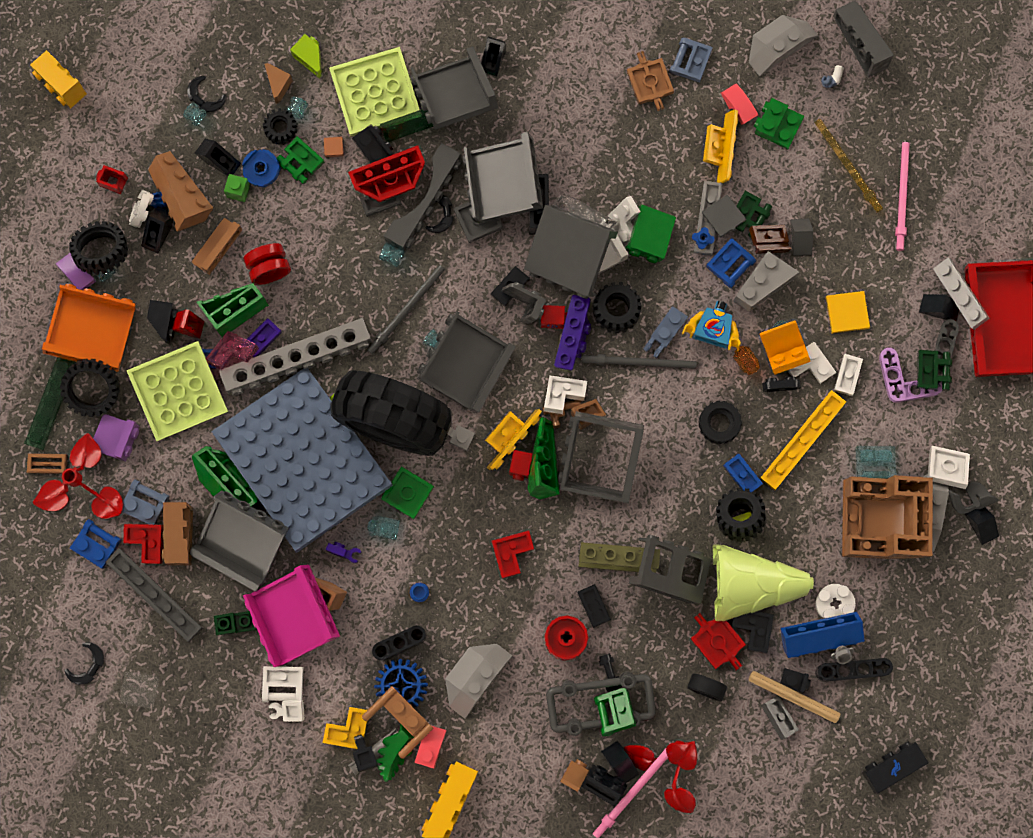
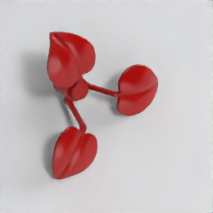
(53, 493)
(678, 753)

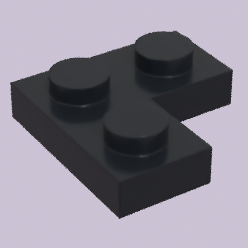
(760, 629)

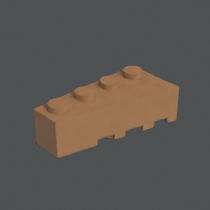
(179, 192)

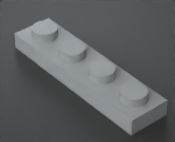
(961, 293)

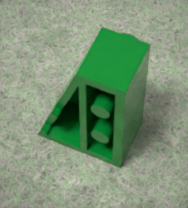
(233, 308)

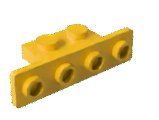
(720, 146)
(507, 434)

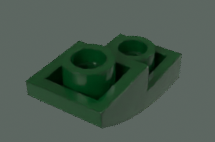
(233, 623)

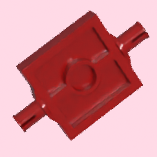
(718, 642)

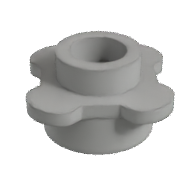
(843, 654)

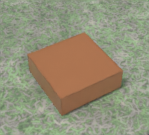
(333, 147)

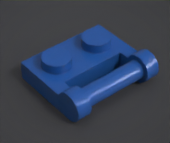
(726, 258)
(91, 549)

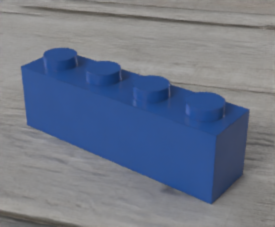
(822, 634)

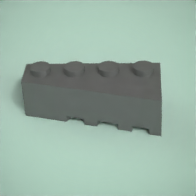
(863, 38)

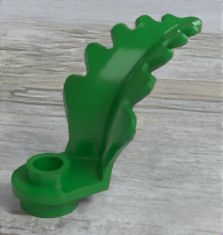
(390, 758)

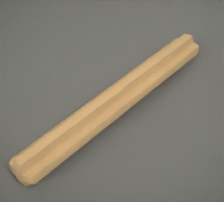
(794, 696)

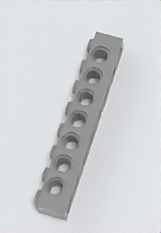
(285, 354)

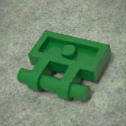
(303, 155)

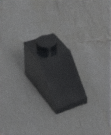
(217, 157)
(156, 229)

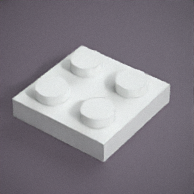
(948, 467)

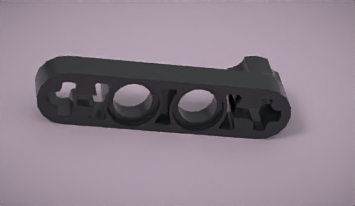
(854, 672)

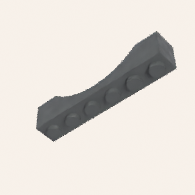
(403, 229)

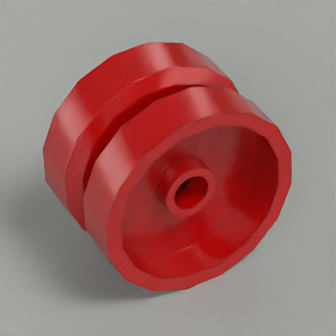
(267, 264)
(566, 626)

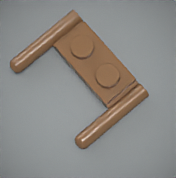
(406, 716)

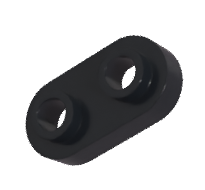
(774, 385)

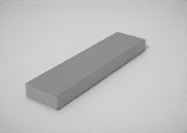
(710, 193)

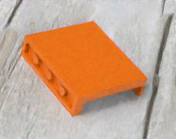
(89, 326)

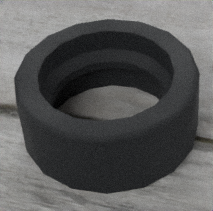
(707, 687)

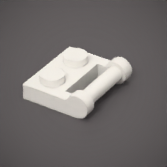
(282, 678)

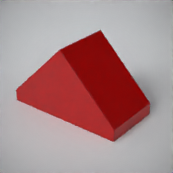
(188, 324)

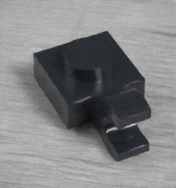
(364, 756)

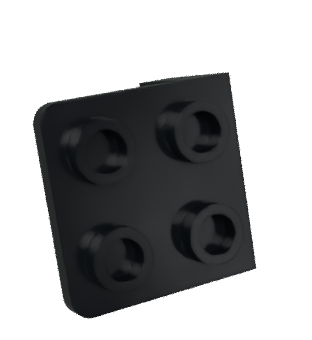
(604, 785)

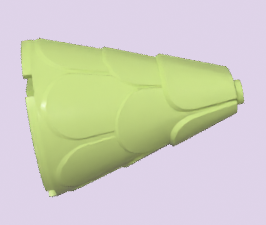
(754, 583)

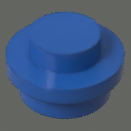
(419, 592)

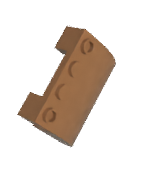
(887, 517)

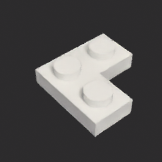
(623, 215)
(818, 366)
(562, 388)

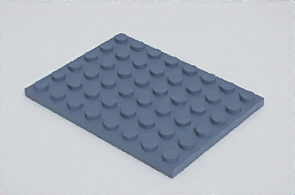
(301, 459)

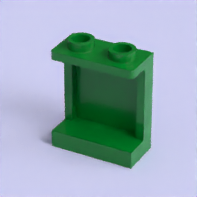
(651, 234)

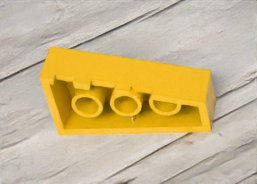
(450, 802)

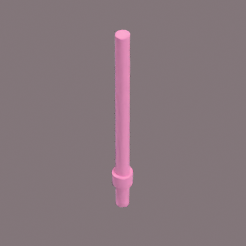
(901, 230)
(609, 820)

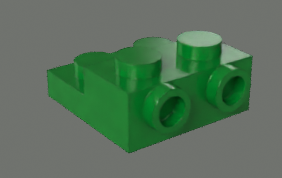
(778, 123)

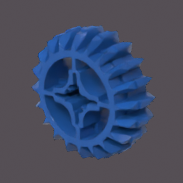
(400, 676)

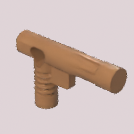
(555, 416)

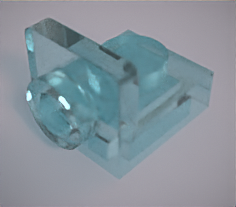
(383, 527)

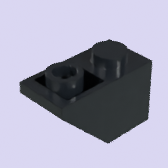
(161, 318)

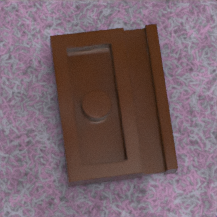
(770, 238)

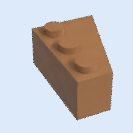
(177, 533)

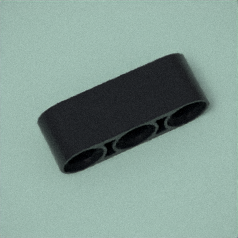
(389, 643)

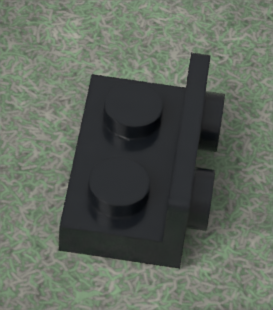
(372, 145)

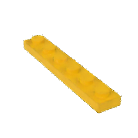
(803, 440)

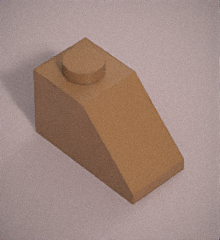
(331, 593)
(575, 775)

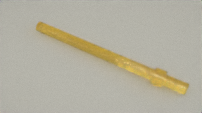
(869, 194)

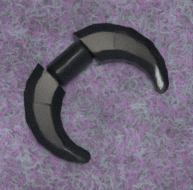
(192, 93)
(447, 221)
(98, 659)

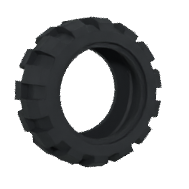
(391, 412)

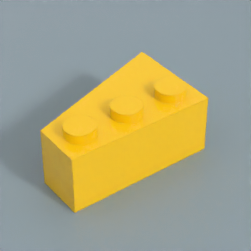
(58, 80)

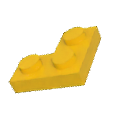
(343, 735)

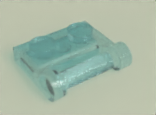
(875, 457)

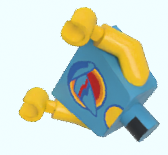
(714, 327)

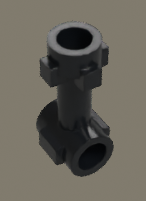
(606, 660)

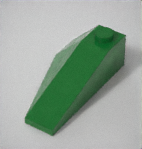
(543, 467)

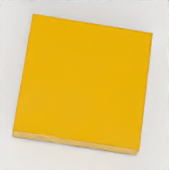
(847, 312)

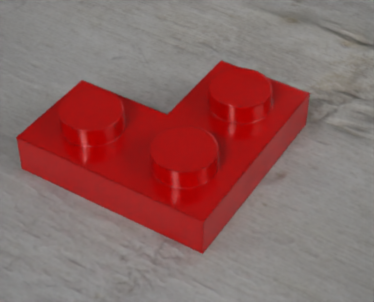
(151, 539)
(507, 549)

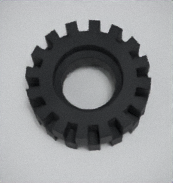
(280, 116)

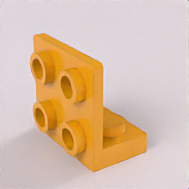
(785, 347)

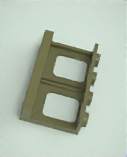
(614, 557)

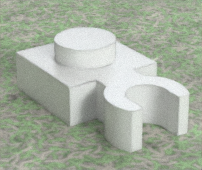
(290, 710)

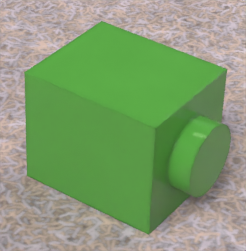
(237, 188)

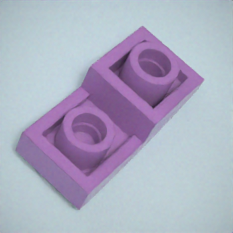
(75, 275)

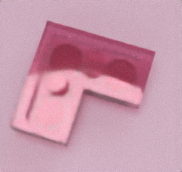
(231, 346)

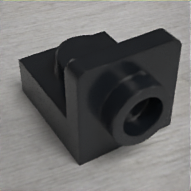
(795, 680)

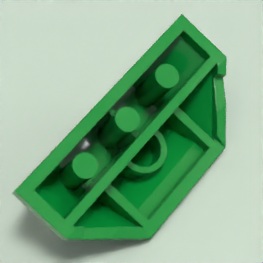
(219, 473)

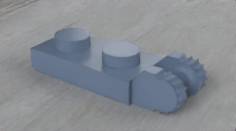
(666, 330)

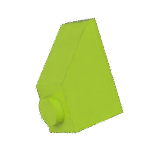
(308, 54)

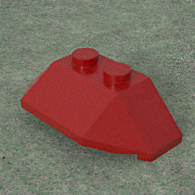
(389, 175)

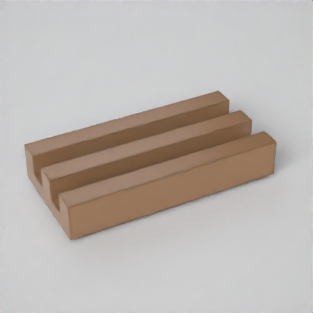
(63, 464)

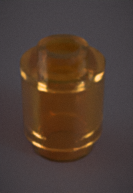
(746, 360)

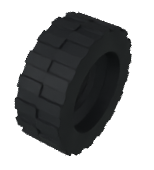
(720, 408)

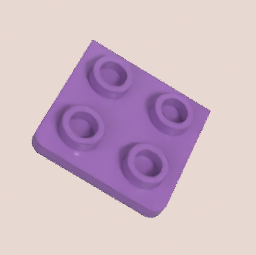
(116, 436)

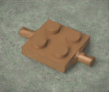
(650, 81)

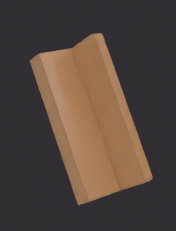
(217, 245)

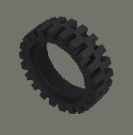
(103, 263)
(80, 406)

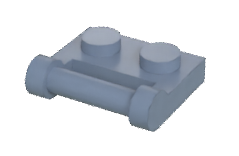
(697, 60)
(141, 509)

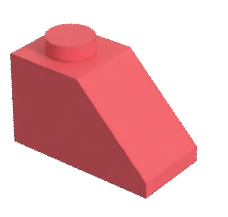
(430, 748)

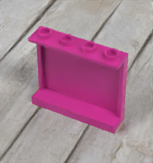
(291, 616)

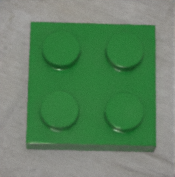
(407, 493)

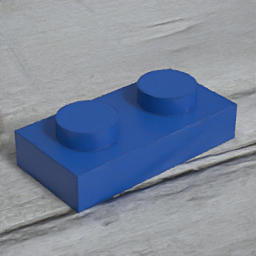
(742, 473)

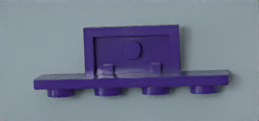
(574, 333)

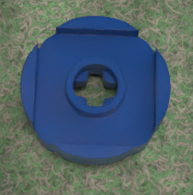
(271, 168)

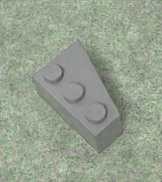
(764, 281)

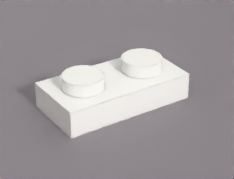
(848, 374)

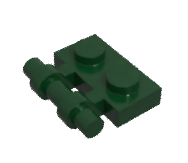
(748, 205)
(928, 370)

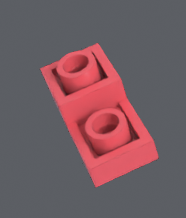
(738, 100)

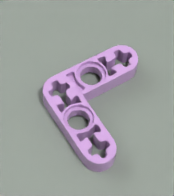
(903, 387)

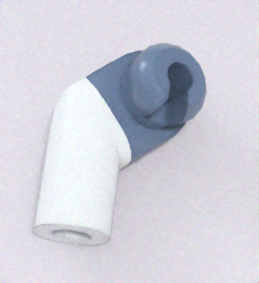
(834, 79)

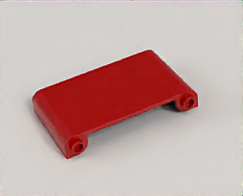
(1006, 339)

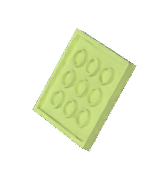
(374, 90)
(177, 391)

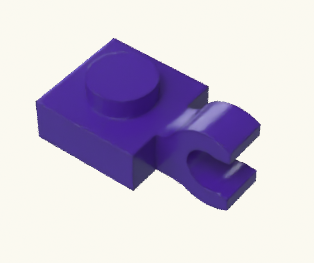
(338, 550)

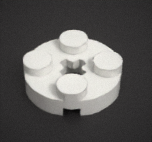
(139, 210)
(826, 596)

